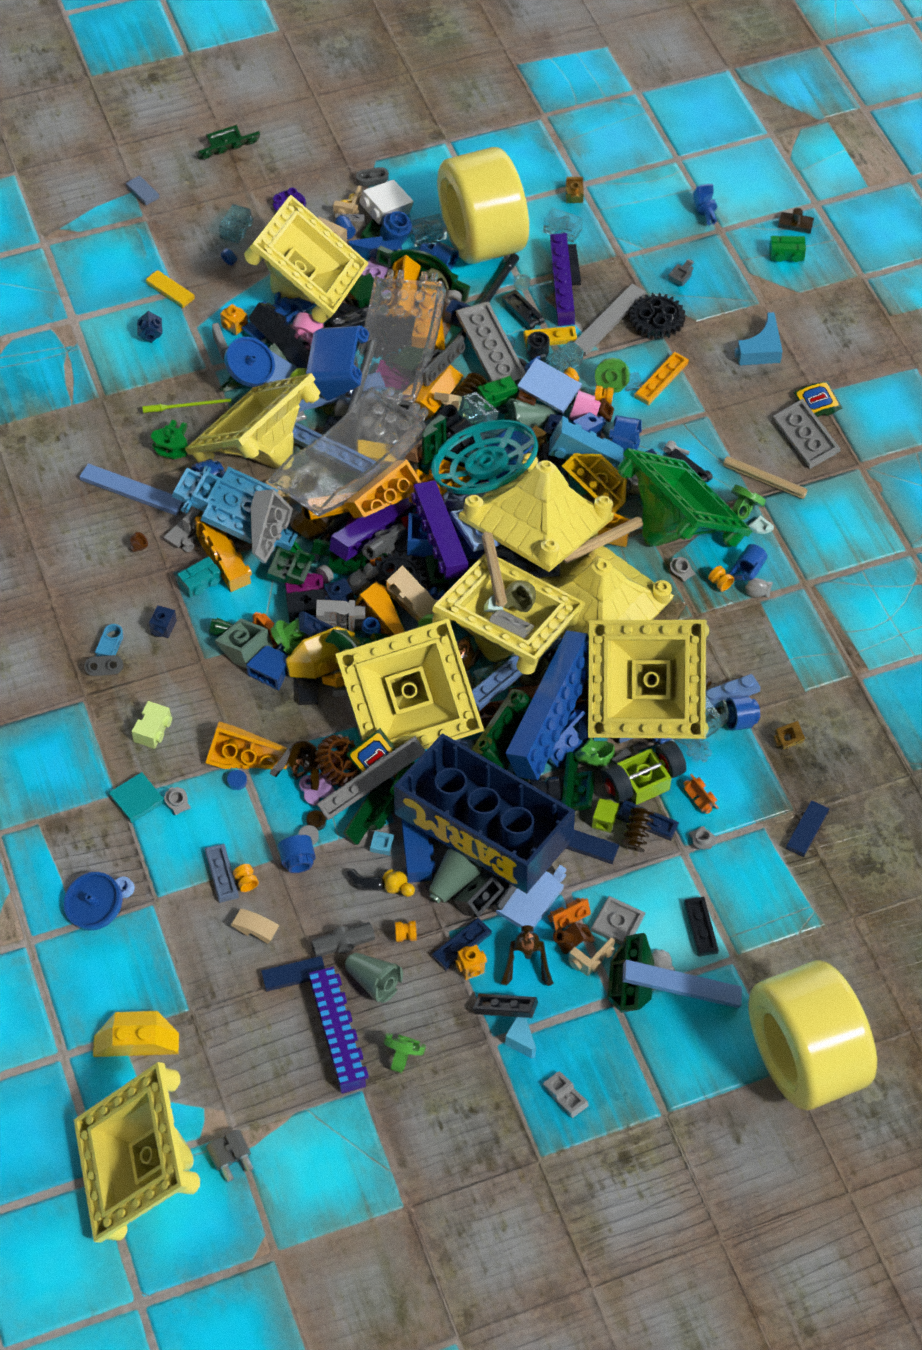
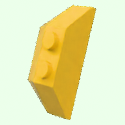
(597, 477)
(314, 656)
(136, 1035)

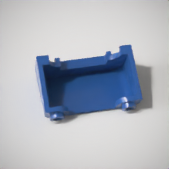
(333, 359)

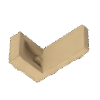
(348, 208)
(581, 962)

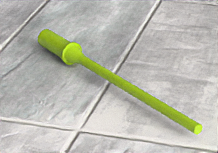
(160, 407)

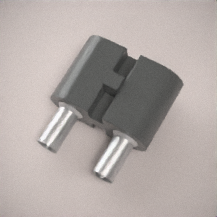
(229, 1150)

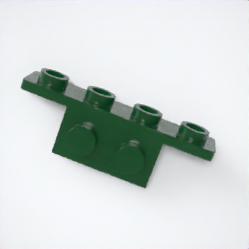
(226, 139)
(336, 563)
(577, 786)
(372, 812)

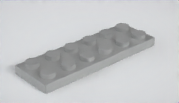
(490, 342)

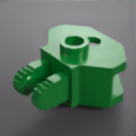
(170, 439)

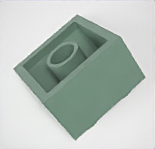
(243, 641)

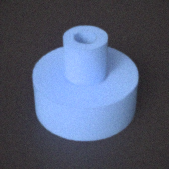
(126, 885)

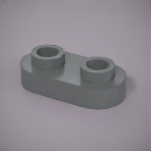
(372, 176)
(104, 665)

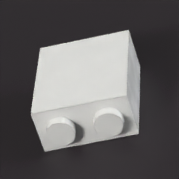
(385, 199)

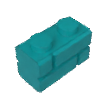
(199, 577)

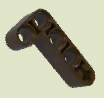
(301, 522)

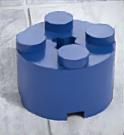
(626, 432)

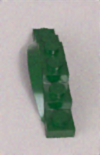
(426, 261)

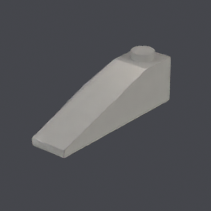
(268, 518)

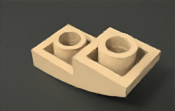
(448, 399)
(253, 923)

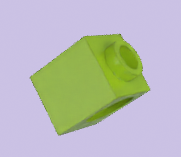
(605, 815)

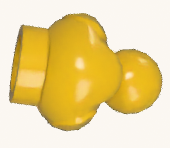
(397, 881)

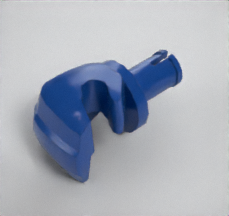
(704, 205)

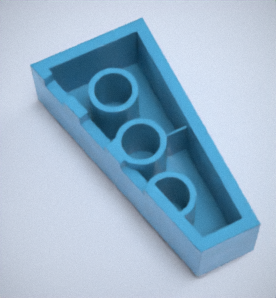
(572, 439)

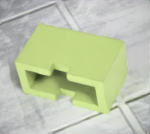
(151, 728)

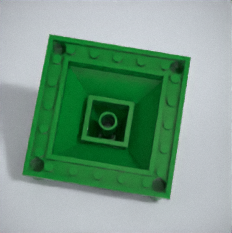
(678, 501)

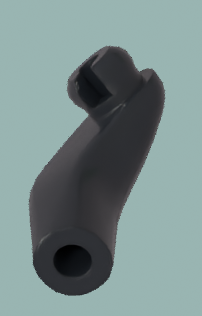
(365, 883)

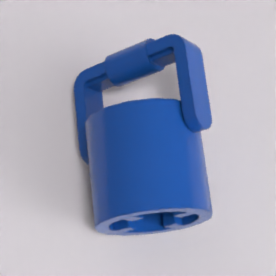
(442, 251)
(749, 563)

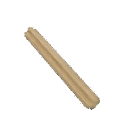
(765, 477)
(605, 538)
(494, 569)

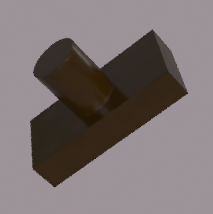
(796, 221)

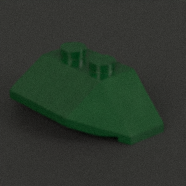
(625, 995)

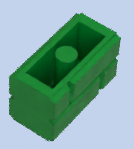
(787, 248)
(498, 391)

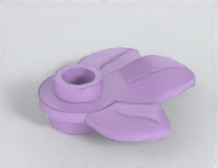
(375, 269)
(313, 796)

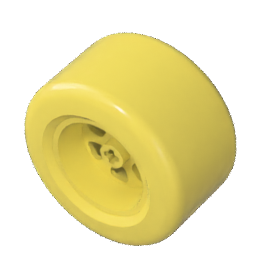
(483, 205)
(812, 1035)

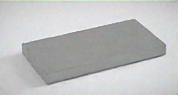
(806, 433)

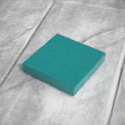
(136, 797)

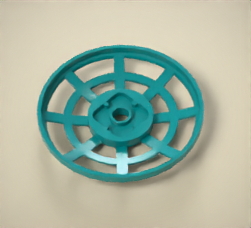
(486, 461)

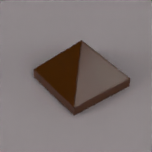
(606, 410)

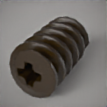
(470, 384)
(637, 828)

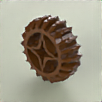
(334, 762)

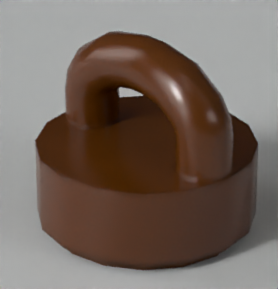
(138, 542)

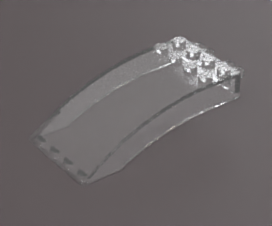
(405, 325)
(351, 452)

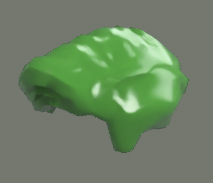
(596, 753)

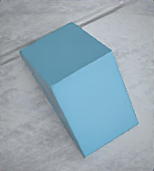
(520, 1038)

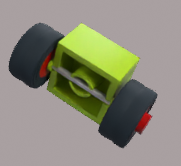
(644, 774)

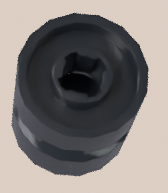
(537, 345)
(549, 786)

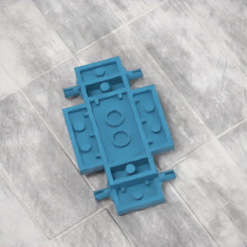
(226, 502)

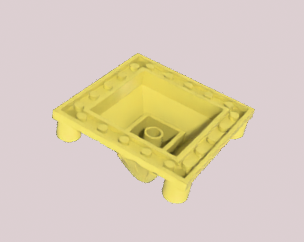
(306, 259)
(258, 423)
(538, 515)
(609, 589)
(549, 615)
(647, 679)
(411, 686)
(133, 1153)

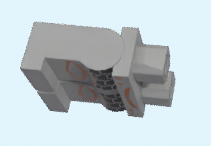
(341, 614)

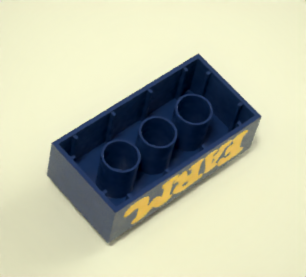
(484, 812)

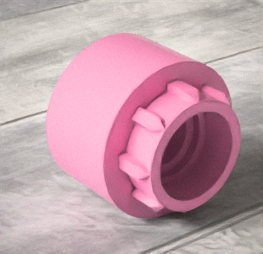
(306, 325)
(584, 404)

